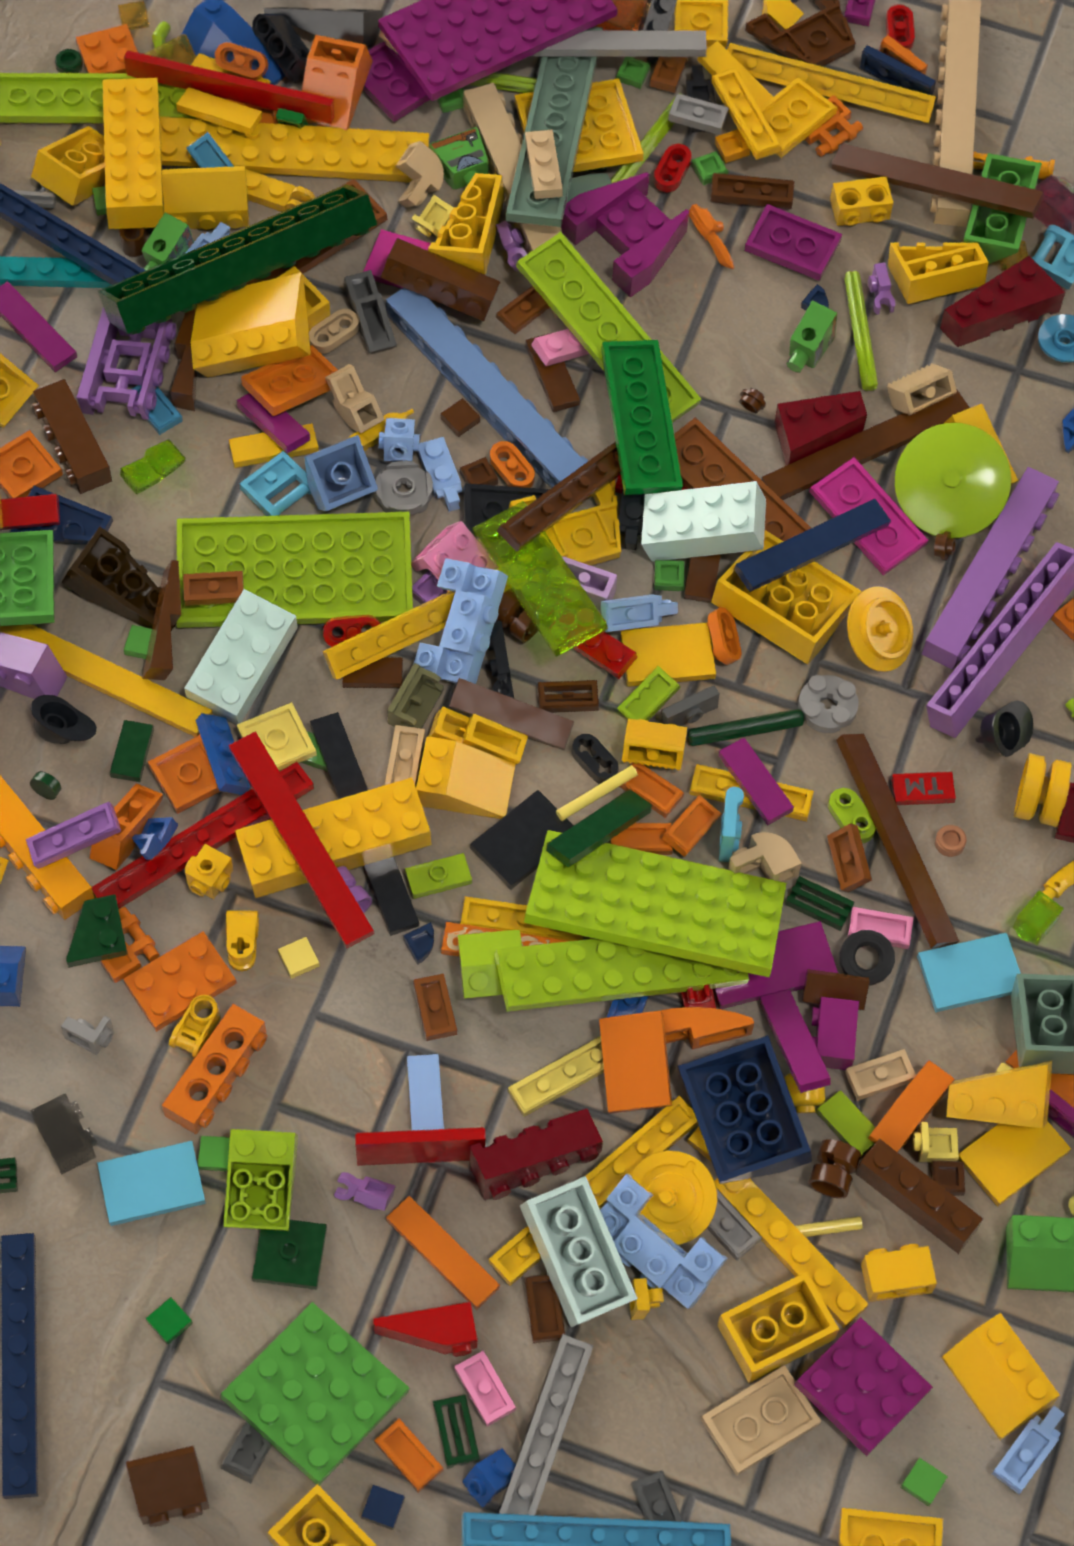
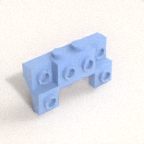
(468, 623)
(655, 1253)

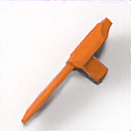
(708, 228)

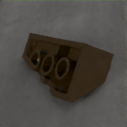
(113, 579)

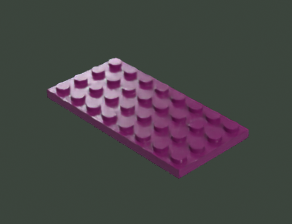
(466, 40)

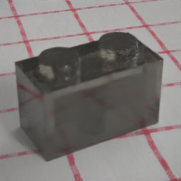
(64, 1134)

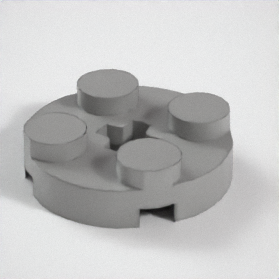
(407, 473)
(831, 688)

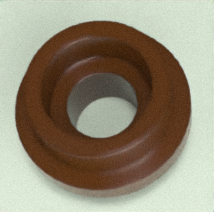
(752, 400)
(944, 545)

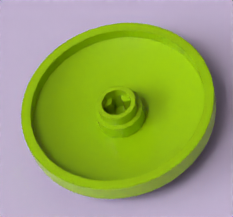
(953, 480)

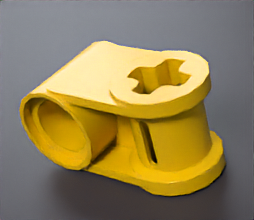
(242, 935)
(192, 1030)

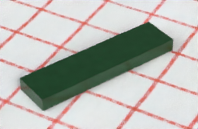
(598, 828)

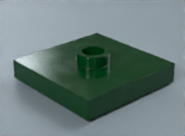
(291, 1256)

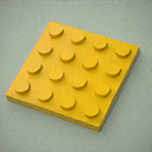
(607, 130)

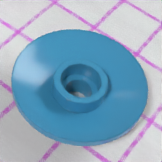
(1053, 332)

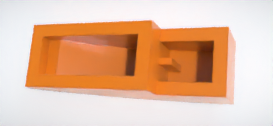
(705, 1025)
(912, 1106)

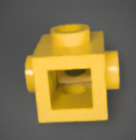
(208, 872)

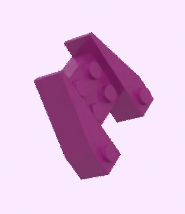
(629, 225)

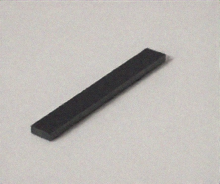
(347, 781)

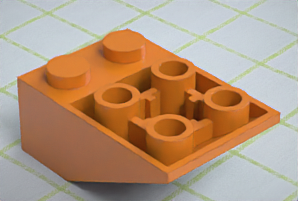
(337, 72)

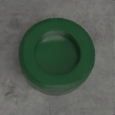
(68, 61)
(45, 785)

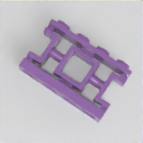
(104, 360)

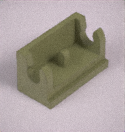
(415, 698)

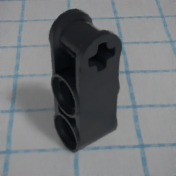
(282, 44)

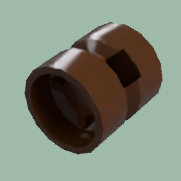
(515, 617)
(835, 1165)

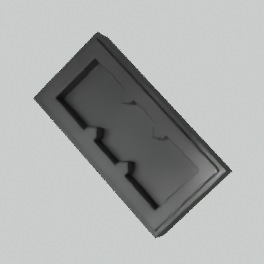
(691, 708)
(246, 1454)

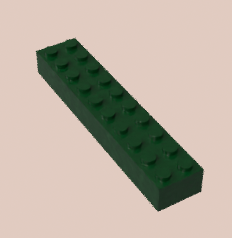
(237, 259)

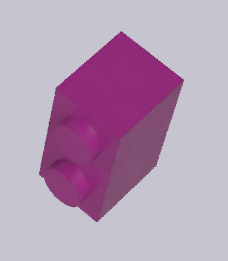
(836, 1031)

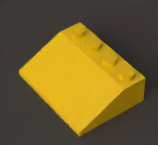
(251, 327)
(792, 611)

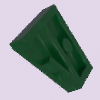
(97, 933)

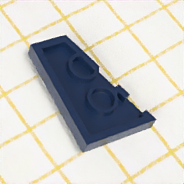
(76, 521)

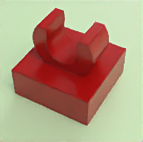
(698, 998)

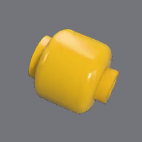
(805, 1101)

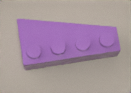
(29, 667)

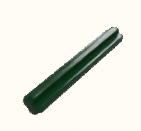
(745, 727)

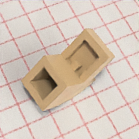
(425, 171)
(352, 403)
(769, 853)

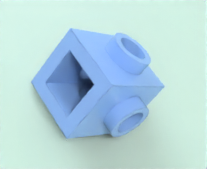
(399, 440)

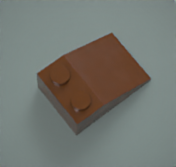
(168, 1486)

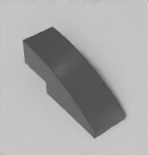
(370, 310)

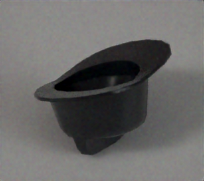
(60, 721)
(1007, 729)

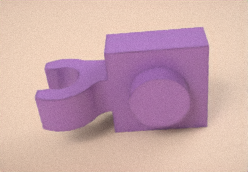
(512, 242)
(881, 285)
(369, 1191)

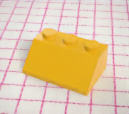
(207, 196)
(1000, 1376)

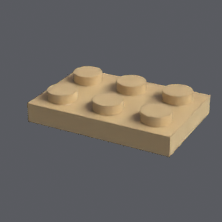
(760, 1420)

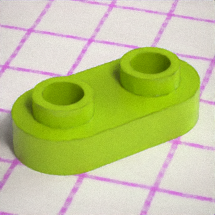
(851, 812)

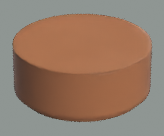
(950, 840)

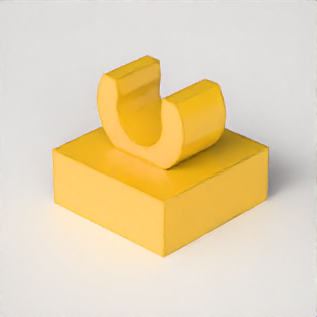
(646, 1299)

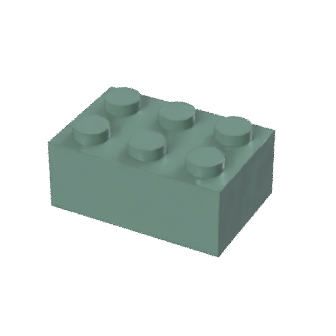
(1044, 1020)

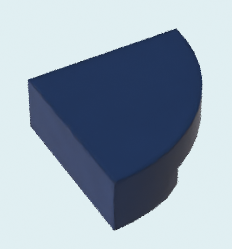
(818, 295)
(420, 942)

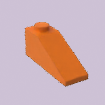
(132, 816)

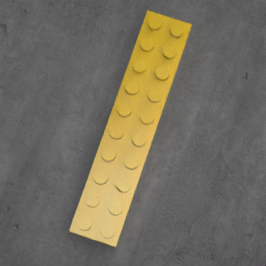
(295, 150)

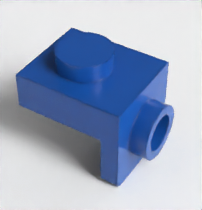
(490, 1477)

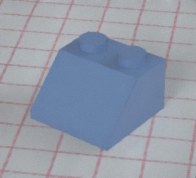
(339, 474)

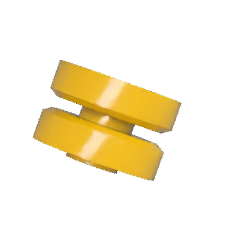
(1048, 790)

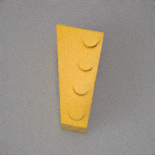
(472, 224)

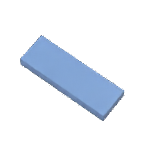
(425, 1092)

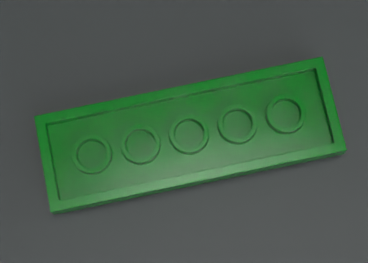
(641, 417)

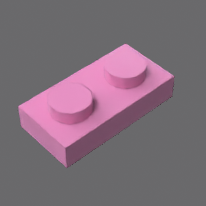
(558, 347)
(485, 1388)

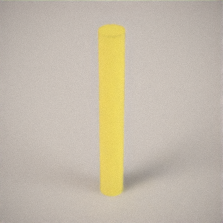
(596, 793)
(831, 1226)

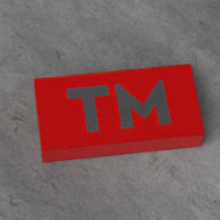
(923, 788)

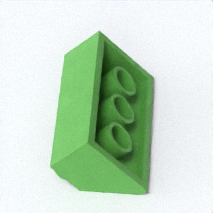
(996, 230)
(1040, 1253)

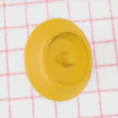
(880, 629)
(682, 1194)

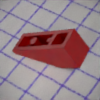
(437, 1329)

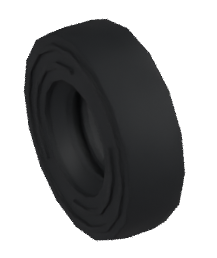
(874, 940)

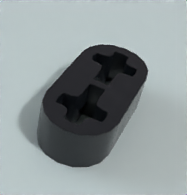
(599, 753)

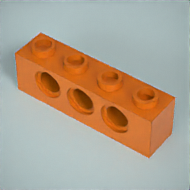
(234, 1026)

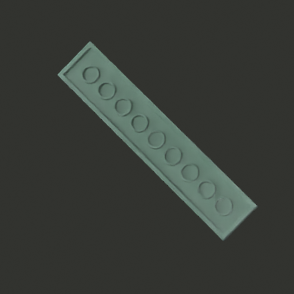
(558, 106)

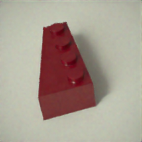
(1006, 300)
(534, 1154)

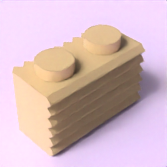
(921, 389)

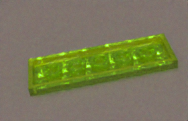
(543, 585)

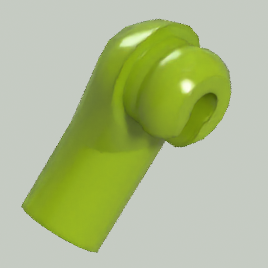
(160, 33)

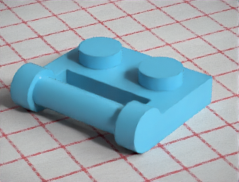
(1063, 265)
(271, 480)
(730, 824)

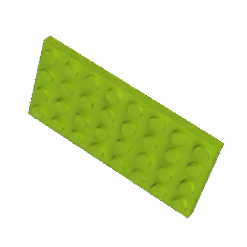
(303, 563)
(661, 906)

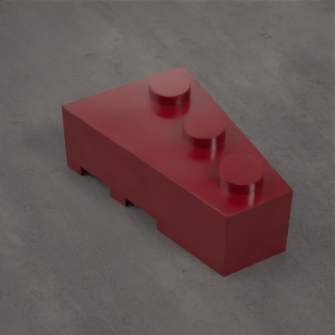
(818, 423)

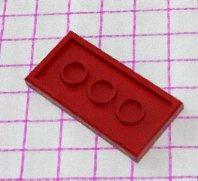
(417, 1146)

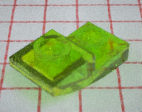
(154, 467)

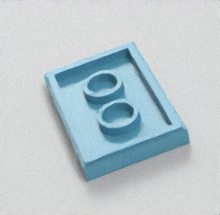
(969, 972)
(151, 1183)

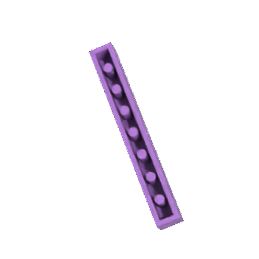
(990, 568)
(1003, 642)

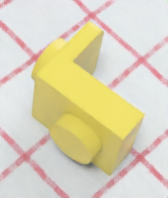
(433, 217)
(935, 1143)

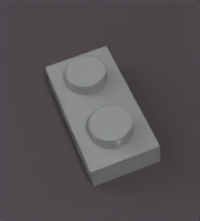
(698, 114)

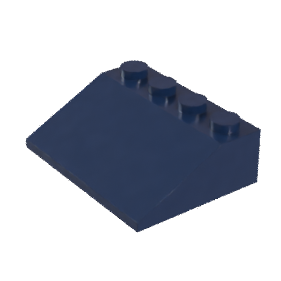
(745, 1112)

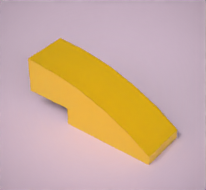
(479, 734)

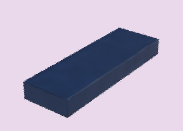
(895, 72)

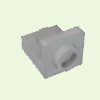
(84, 1035)

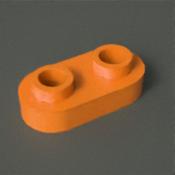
(242, 60)
(514, 467)
(724, 636)

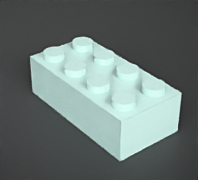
(704, 521)
(241, 657)
(578, 1251)

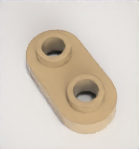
(332, 331)

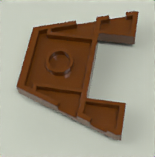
(814, 40)

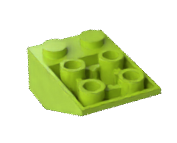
(260, 1179)

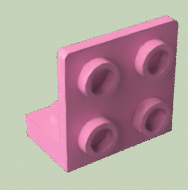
(452, 543)

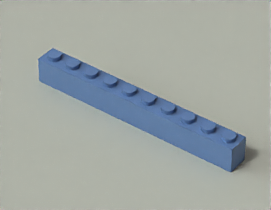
(483, 385)

